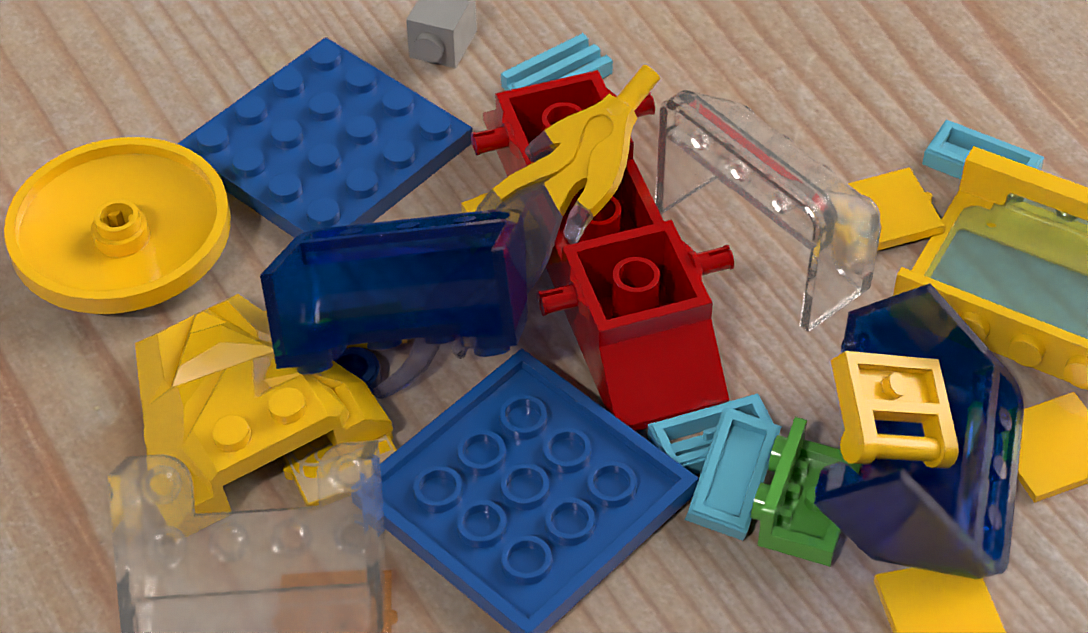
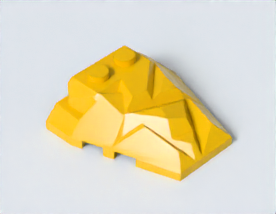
(226, 408)

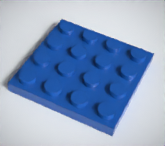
(327, 142)
(528, 494)

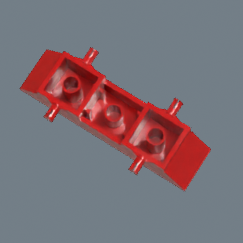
(629, 278)

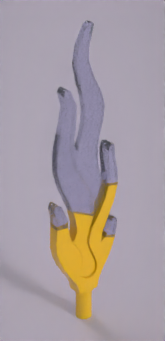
(571, 154)

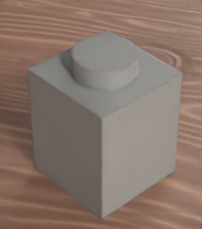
(441, 30)

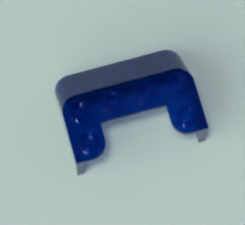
(398, 283)
(923, 515)

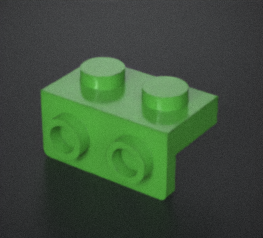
(787, 507)

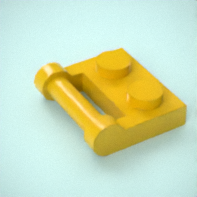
(893, 390)

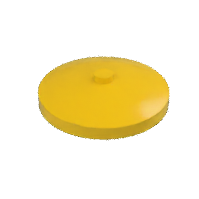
(117, 225)

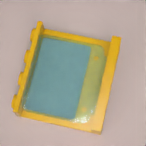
(1014, 264)

